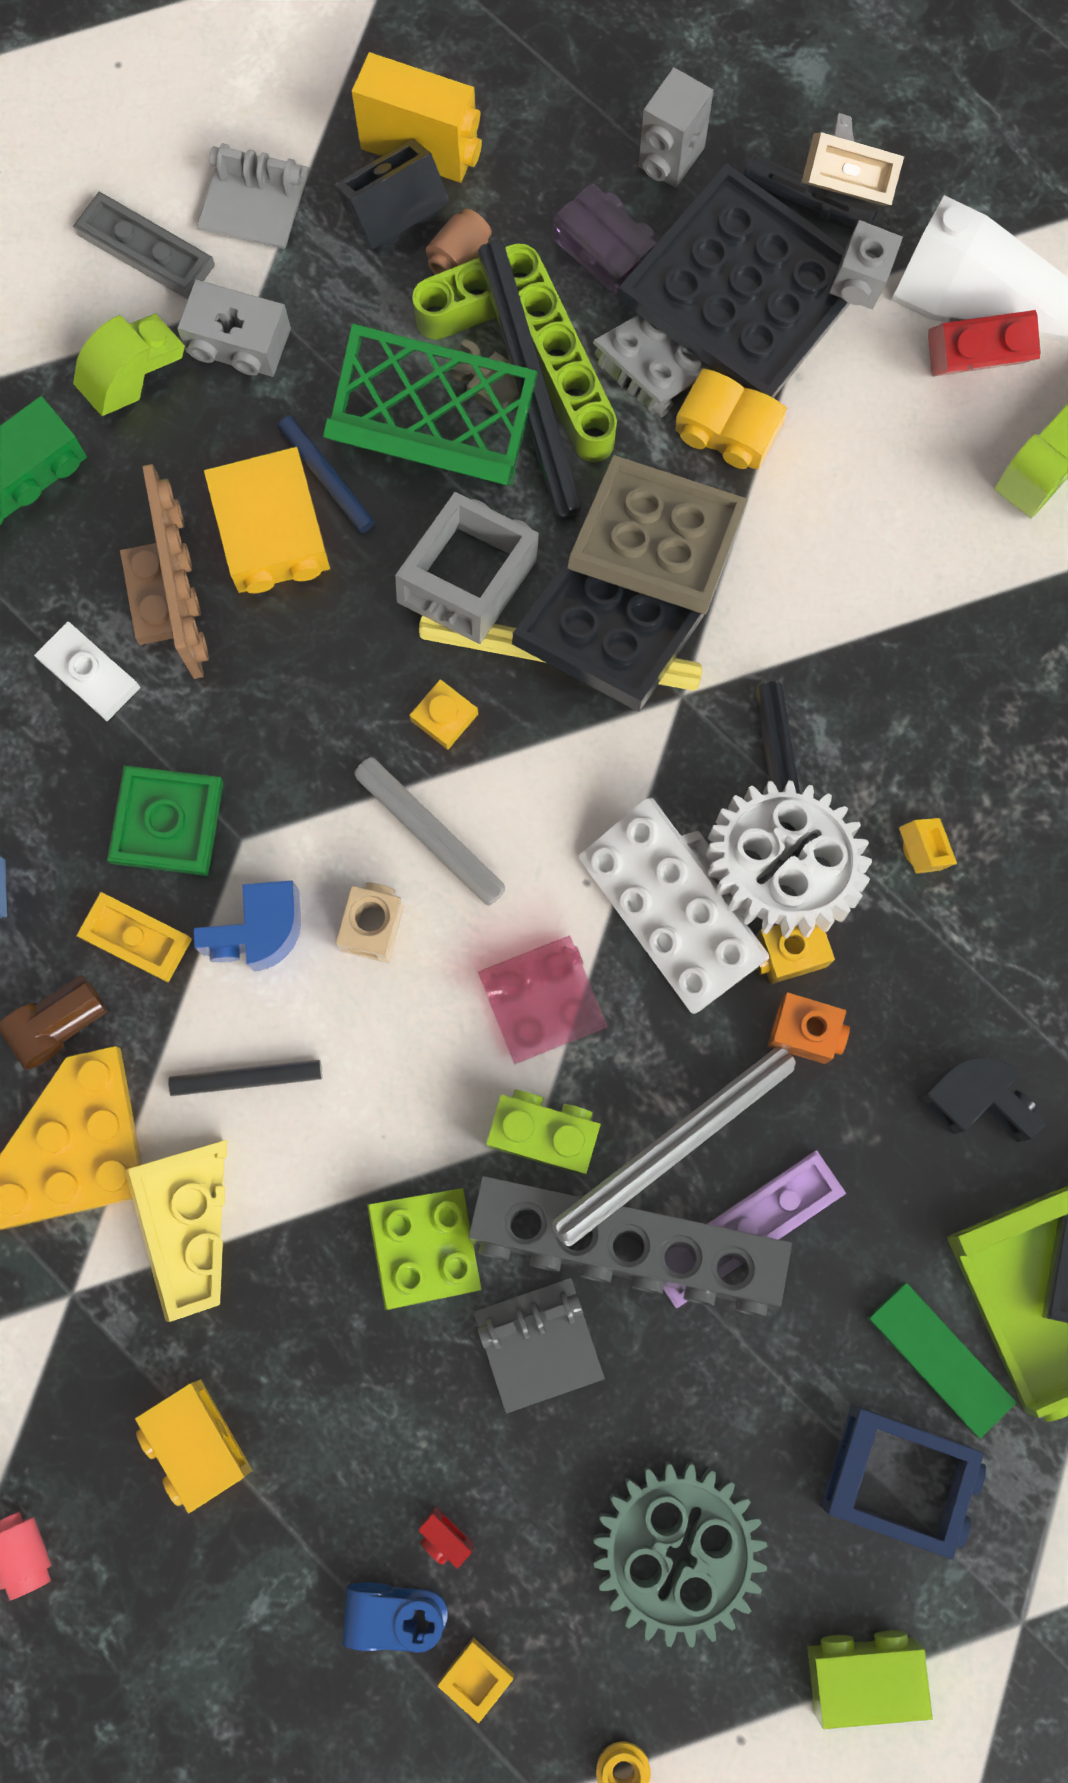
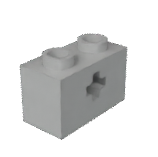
(674, 127)
(234, 329)

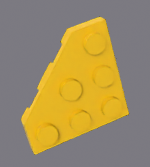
(72, 1144)

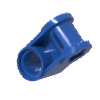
(383, 1618)

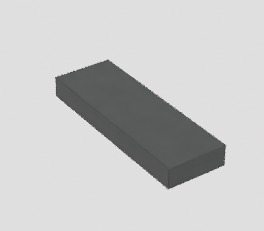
(143, 245)

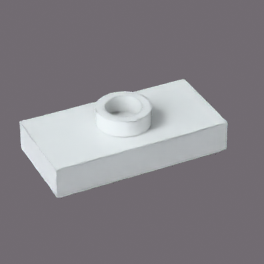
(87, 671)

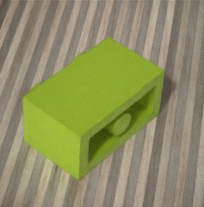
(869, 1680)

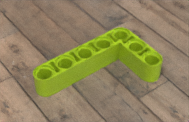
(548, 333)

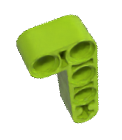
(1038, 468)

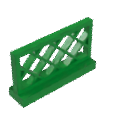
(419, 446)

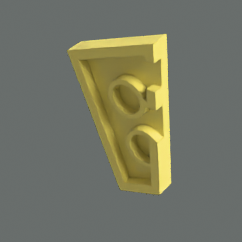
(180, 1224)

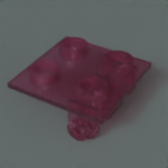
(542, 999)

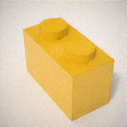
(192, 1446)

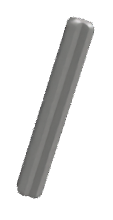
(430, 831)

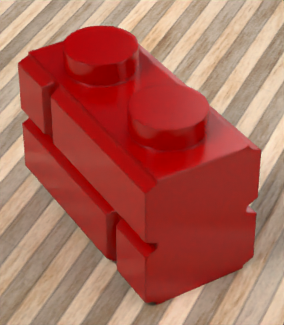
(984, 343)

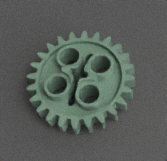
(724, 1570)

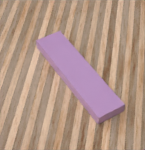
(768, 1212)

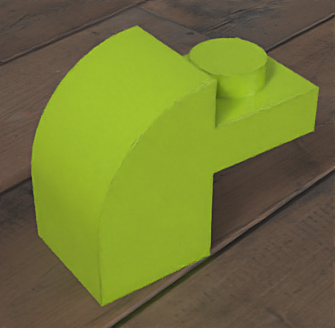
(118, 357)

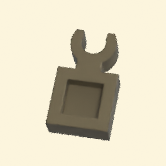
(504, 388)

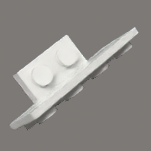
(672, 905)

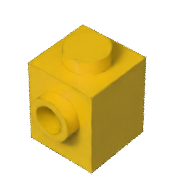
(794, 954)

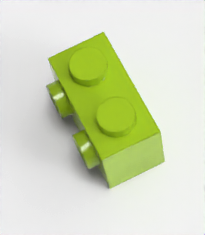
(543, 1134)

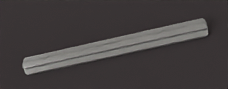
(672, 1146)

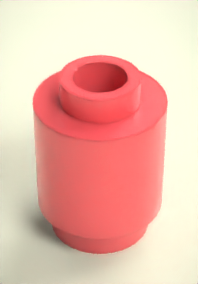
(22, 1556)

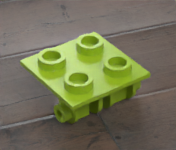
(423, 1248)

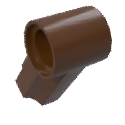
(39, 1029)

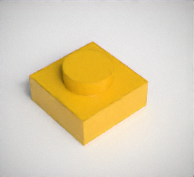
(444, 714)
(927, 845)
(475, 1680)

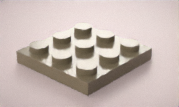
(658, 534)

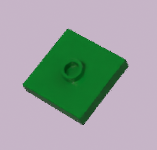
(165, 820)

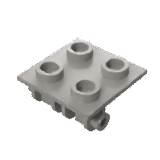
(252, 196)
(648, 360)

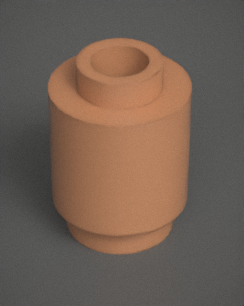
(457, 241)

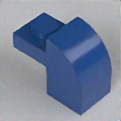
(268, 929)

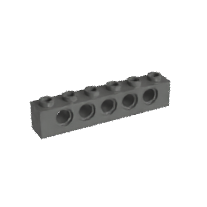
(762, 1257)

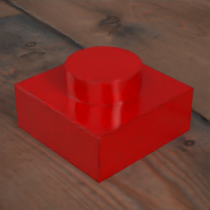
(444, 1539)

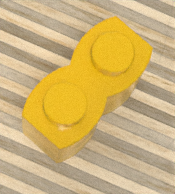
(730, 419)

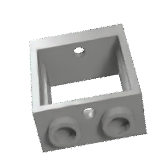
(448, 603)

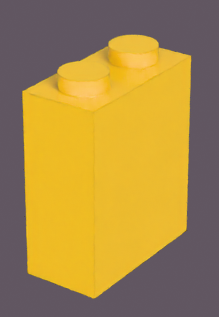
(407, 103)
(267, 521)

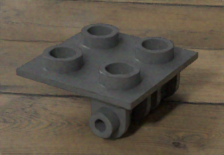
(538, 1345)

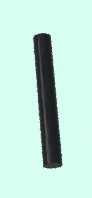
(245, 1078)

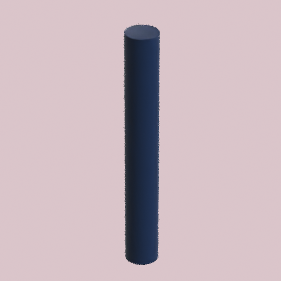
(326, 474)

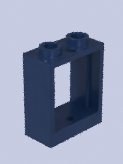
(851, 1464)

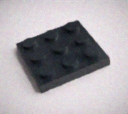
(605, 634)

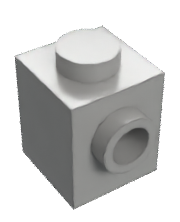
(866, 265)

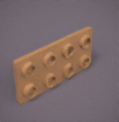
(158, 582)

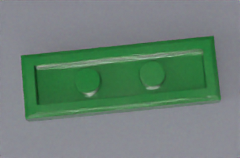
(941, 1360)

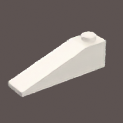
(979, 270)

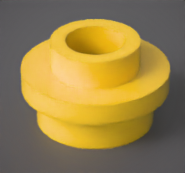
(620, 1752)

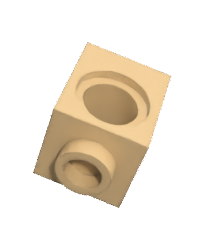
(370, 944)

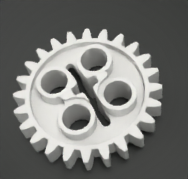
(821, 890)

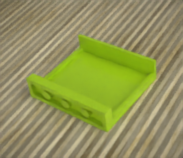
(1008, 1274)

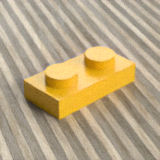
(134, 937)

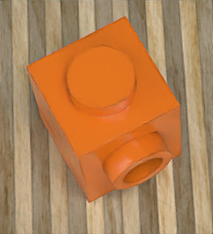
(809, 1028)

